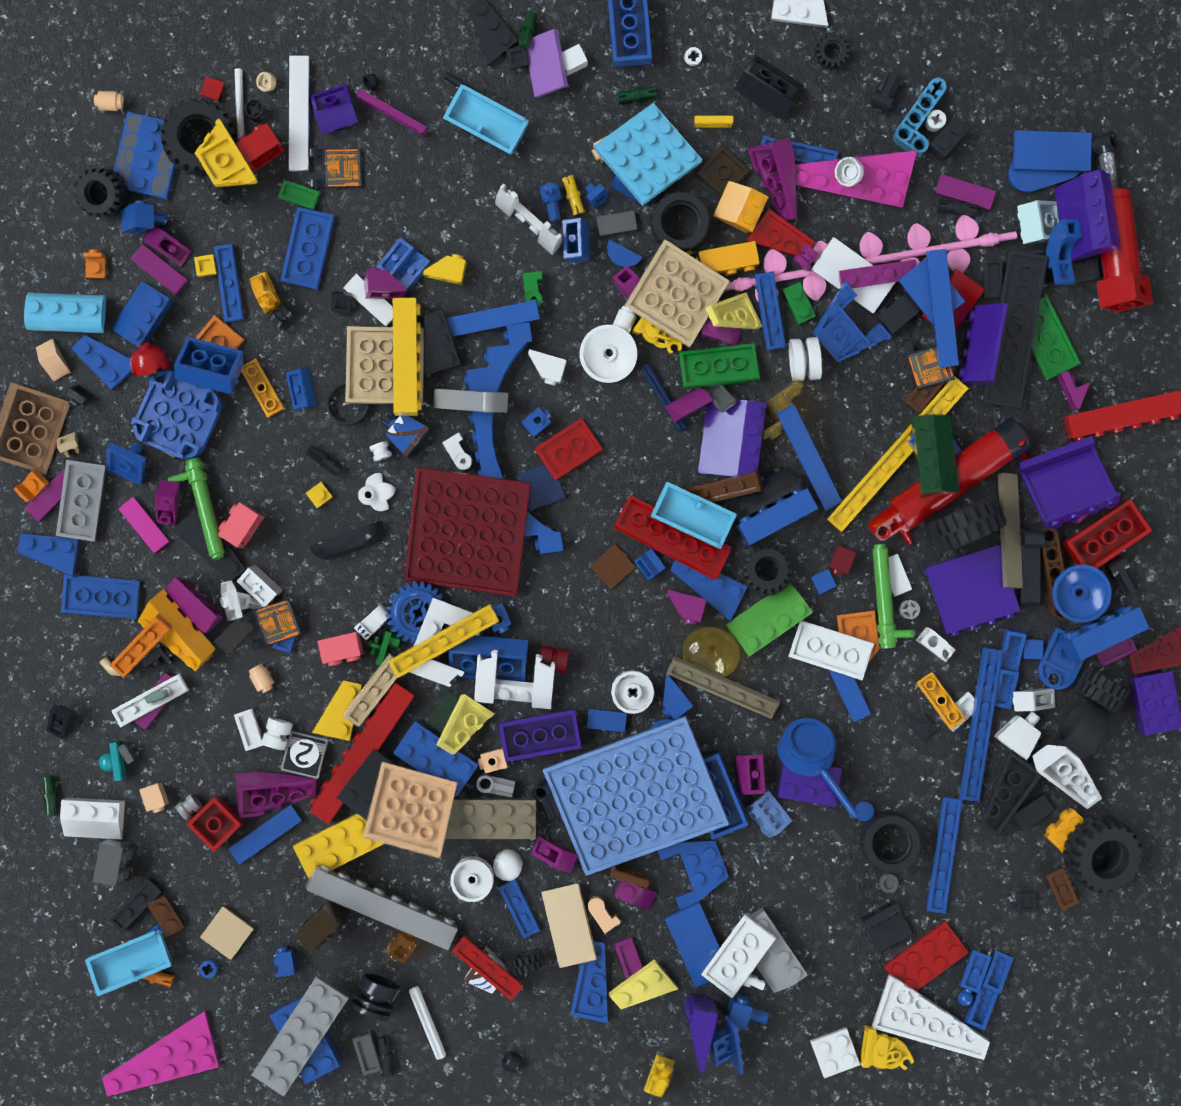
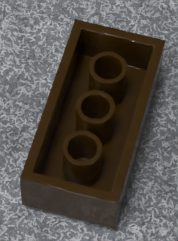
(322, 925)

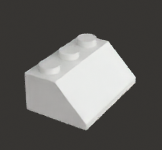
(92, 818)

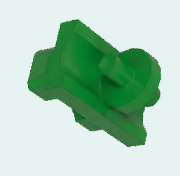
(387, 640)

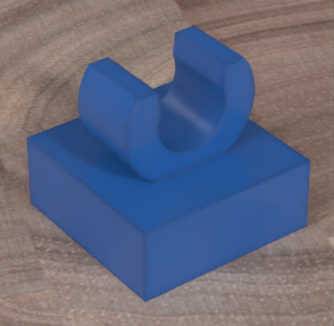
(597, 195)

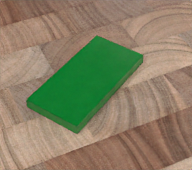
(1051, 344)
(719, 366)

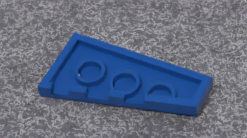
(722, 594)
(591, 989)

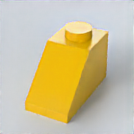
(448, 269)

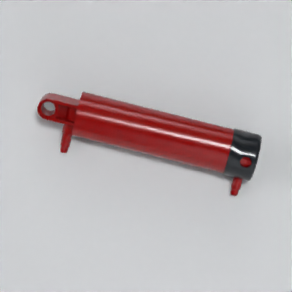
(973, 465)

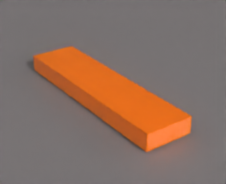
(141, 645)

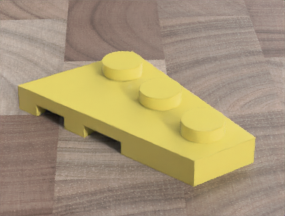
(734, 313)
(463, 723)

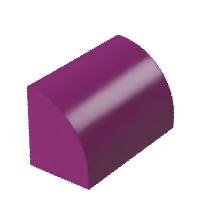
(688, 404)

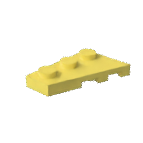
(643, 985)

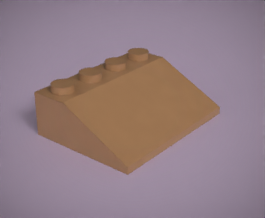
(30, 427)

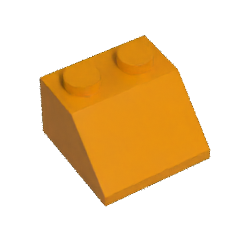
(740, 206)

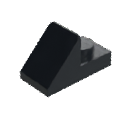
(60, 720)

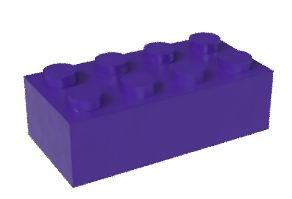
(540, 735)

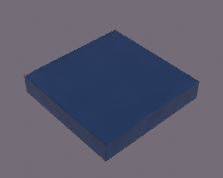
(543, 487)

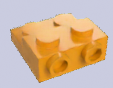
(1059, 832)

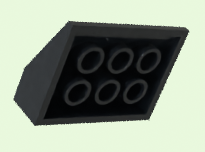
(360, 788)

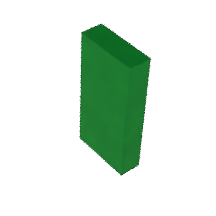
(299, 195)

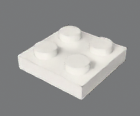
(835, 1052)

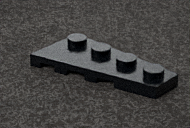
(192, 533)

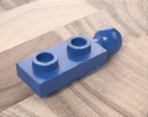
(973, 976)

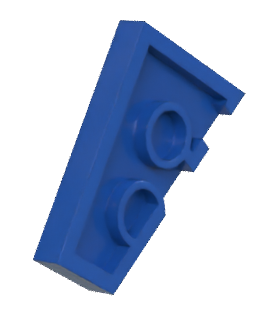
(105, 362)

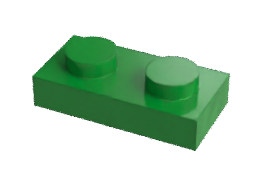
(798, 303)

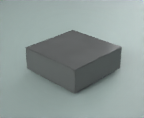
(127, 753)

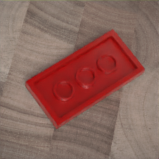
(927, 957)

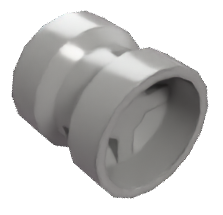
(188, 807)

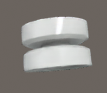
(806, 359)
(632, 703)
(462, 884)

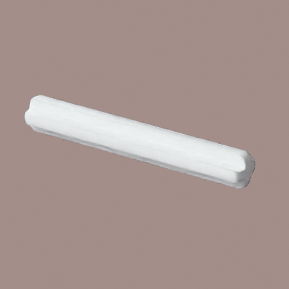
(427, 1022)

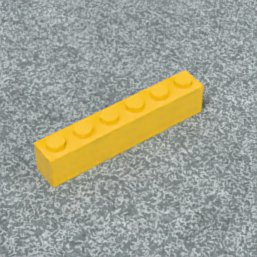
(405, 357)

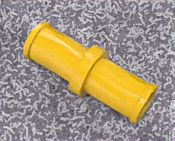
(573, 195)

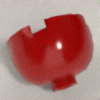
(148, 359)

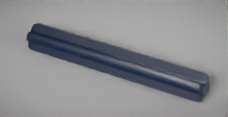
(660, 392)

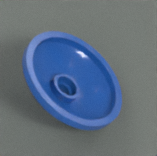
(1094, 596)

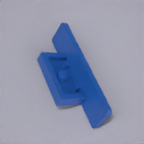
(726, 1045)

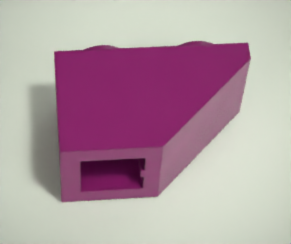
(625, 281)
(167, 502)

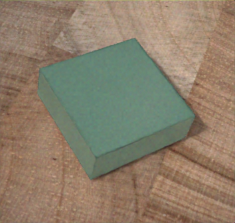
(156, 696)

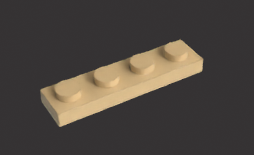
(371, 693)

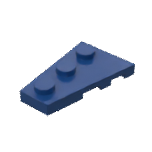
(52, 551)

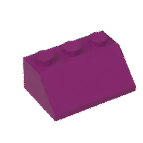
(193, 605)

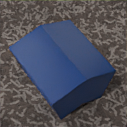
(649, 564)

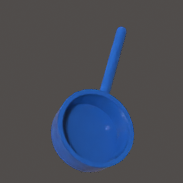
(809, 750)

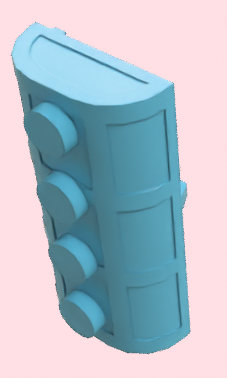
(486, 119)
(65, 312)
(693, 515)
(128, 962)

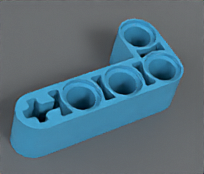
(921, 113)

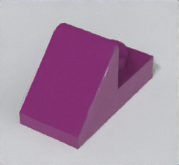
(1074, 395)

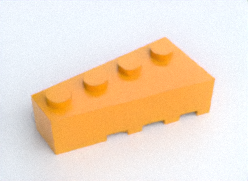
(182, 638)

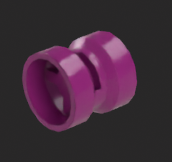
(806, 258)

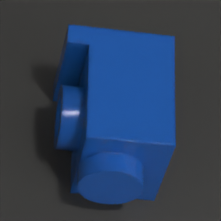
(504, 625)
(285, 961)

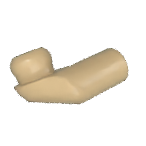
(106, 665)

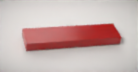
(487, 968)

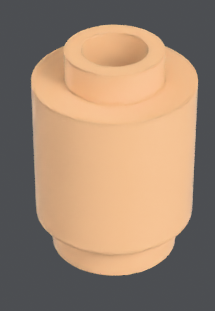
(109, 100)
(261, 678)

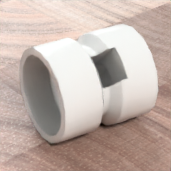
(277, 733)

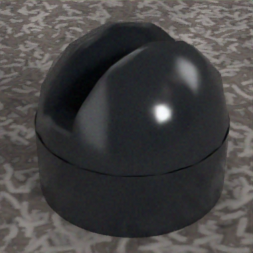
(370, 81)

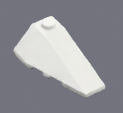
(1067, 773)

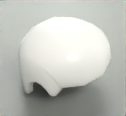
(849, 171)
(507, 865)

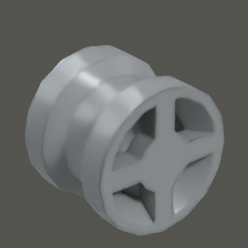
(913, 609)

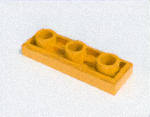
(267, 398)
(933, 690)

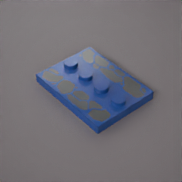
(142, 157)

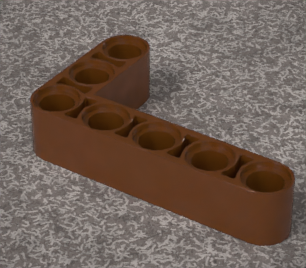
(1048, 565)

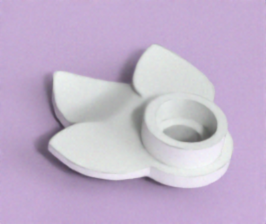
(379, 492)

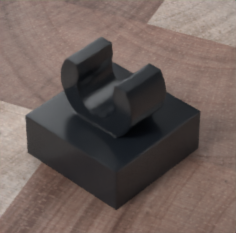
(79, 396)

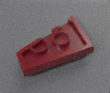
(1158, 655)

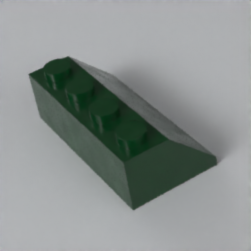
(934, 454)

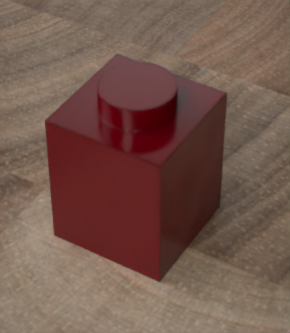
(841, 561)

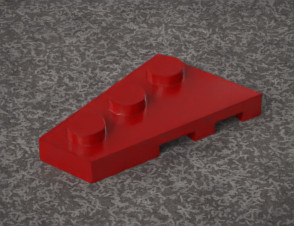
(779, 235)

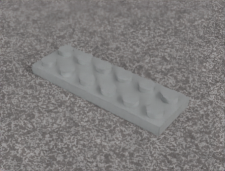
(300, 1036)

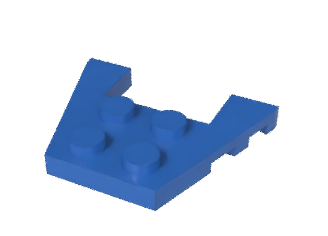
(839, 332)
(702, 865)

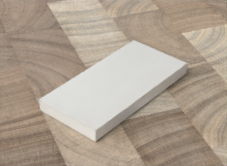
(840, 257)
(831, 650)
(739, 955)

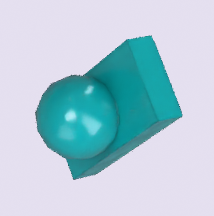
(113, 762)

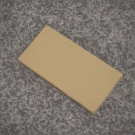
(569, 925)

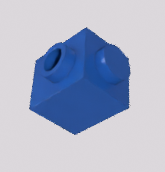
(537, 421)

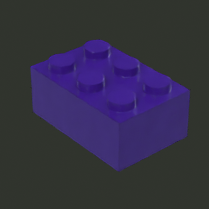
(1155, 702)
(807, 788)

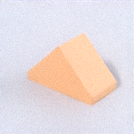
(52, 360)

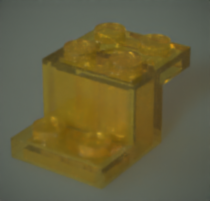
(779, 403)

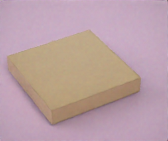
(227, 932)

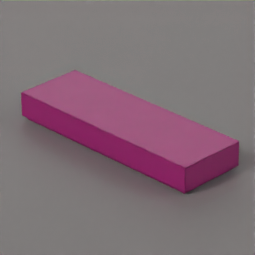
(144, 525)

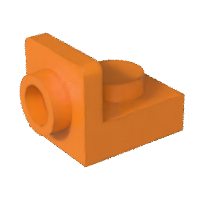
(95, 264)
(31, 486)

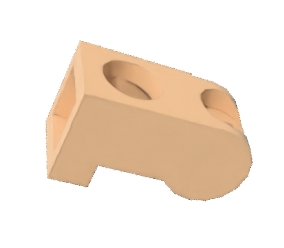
(598, 910)

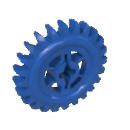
(397, 613)

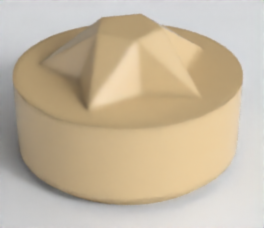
(266, 81)

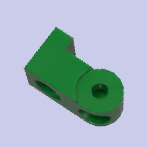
(531, 286)

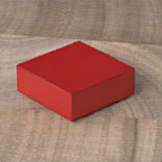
(212, 89)

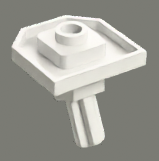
(236, 601)

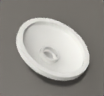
(605, 367)

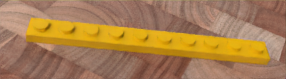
(892, 459)

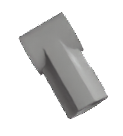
(498, 785)

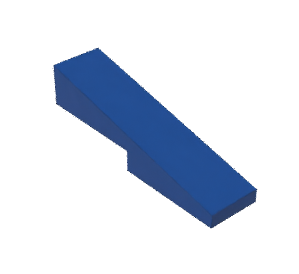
(1012, 649)
(992, 985)

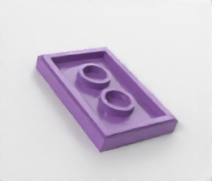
(546, 63)

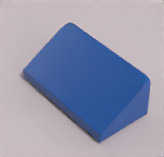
(301, 388)

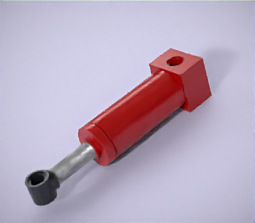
(1123, 281)

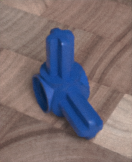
(551, 196)

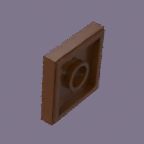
(629, 876)

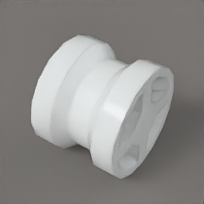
(933, 124)
(380, 451)

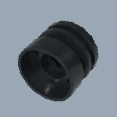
(375, 998)

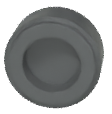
(888, 883)

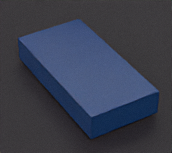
(606, 720)

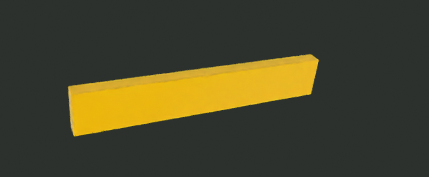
(443, 641)

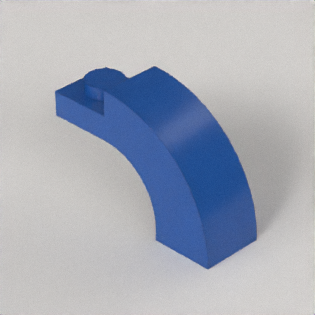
(1060, 249)

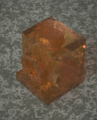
(407, 945)

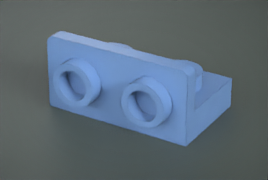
(769, 815)

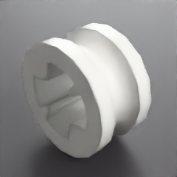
(688, 53)

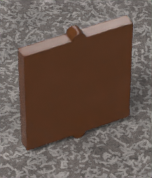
(613, 566)

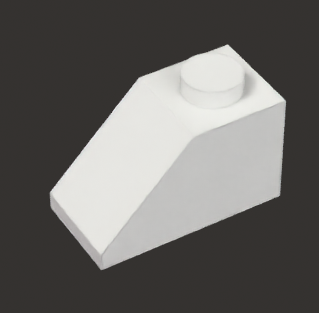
(548, 367)
(1034, 699)

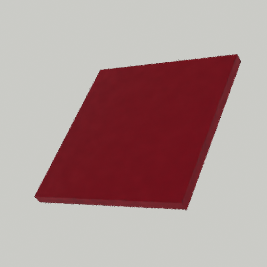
(467, 531)

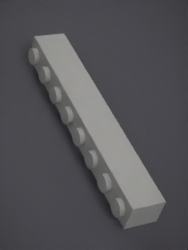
(382, 907)

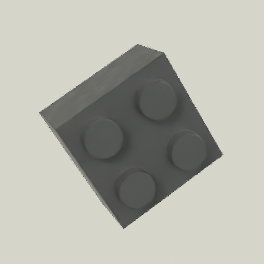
(113, 862)

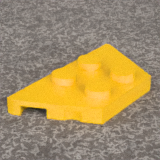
(223, 159)

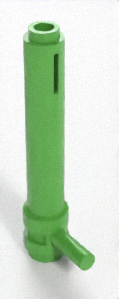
(198, 479)
(886, 626)

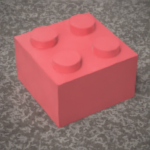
(240, 525)
(341, 647)

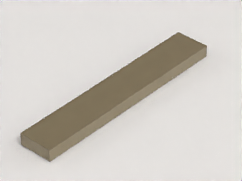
(1011, 532)
(723, 687)

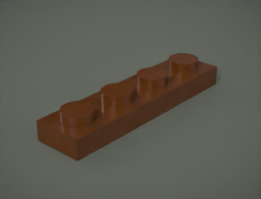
(728, 487)

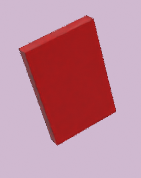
(968, 291)
(568, 449)

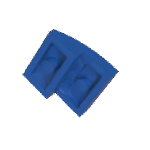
(404, 264)

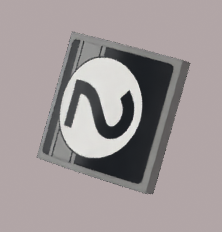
(304, 754)

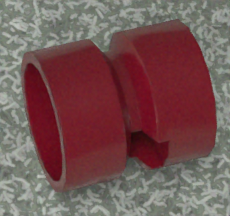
(559, 656)

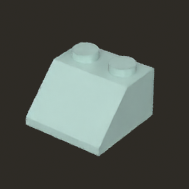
(1037, 221)

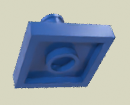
(126, 462)

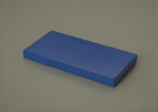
(1052, 151)
(307, 248)
(101, 596)
(693, 939)

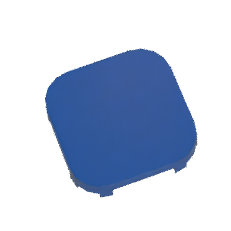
(177, 416)

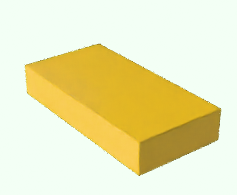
(713, 121)

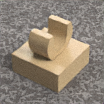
(68, 442)

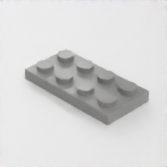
(80, 500)

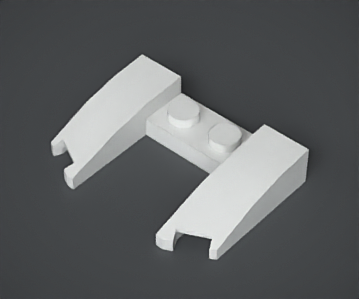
(509, 203)
(438, 614)
(489, 688)

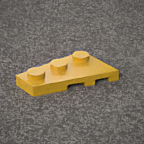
(332, 721)

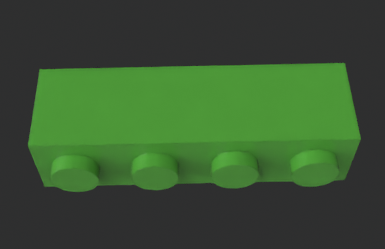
(768, 619)

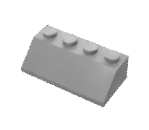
(779, 963)

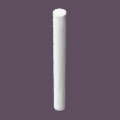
(239, 103)

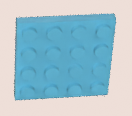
(647, 154)

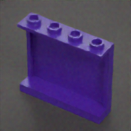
(1068, 483)
(971, 590)

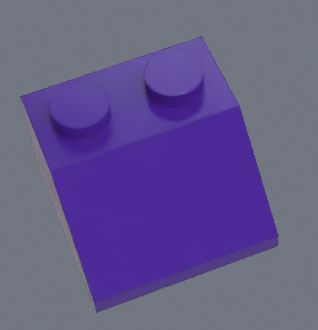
(334, 109)

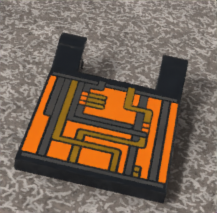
(340, 168)
(925, 366)
(275, 623)

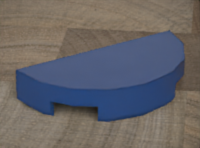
(621, 256)

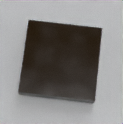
(722, 168)

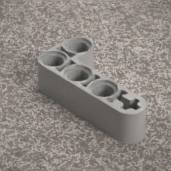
(470, 400)

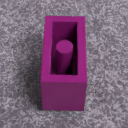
(750, 774)

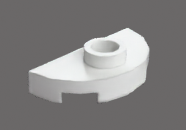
(754, 981)

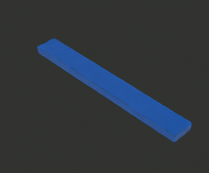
(981, 724)

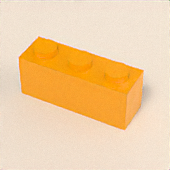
(731, 258)

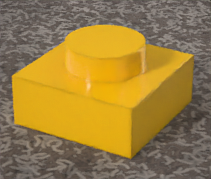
(205, 265)
(319, 495)

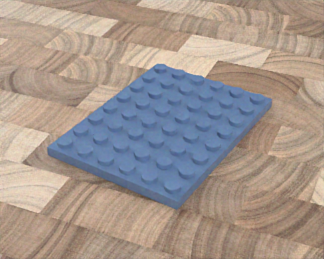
(636, 796)

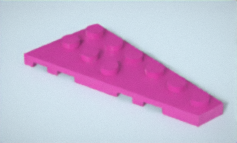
(883, 180)
(176, 1055)

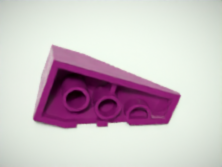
(777, 167)
(265, 791)

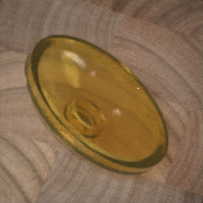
(718, 660)

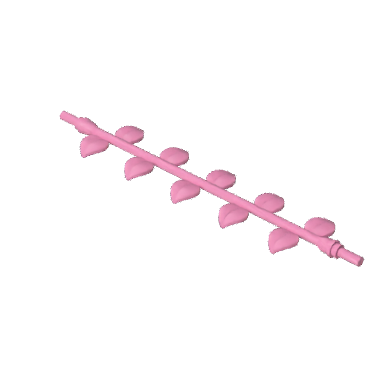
(871, 247)

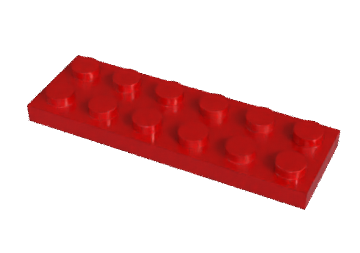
(696, 554)

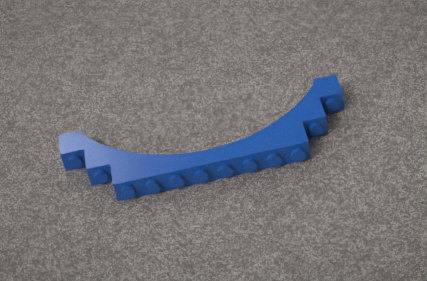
(490, 380)

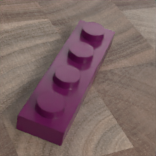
(876, 274)

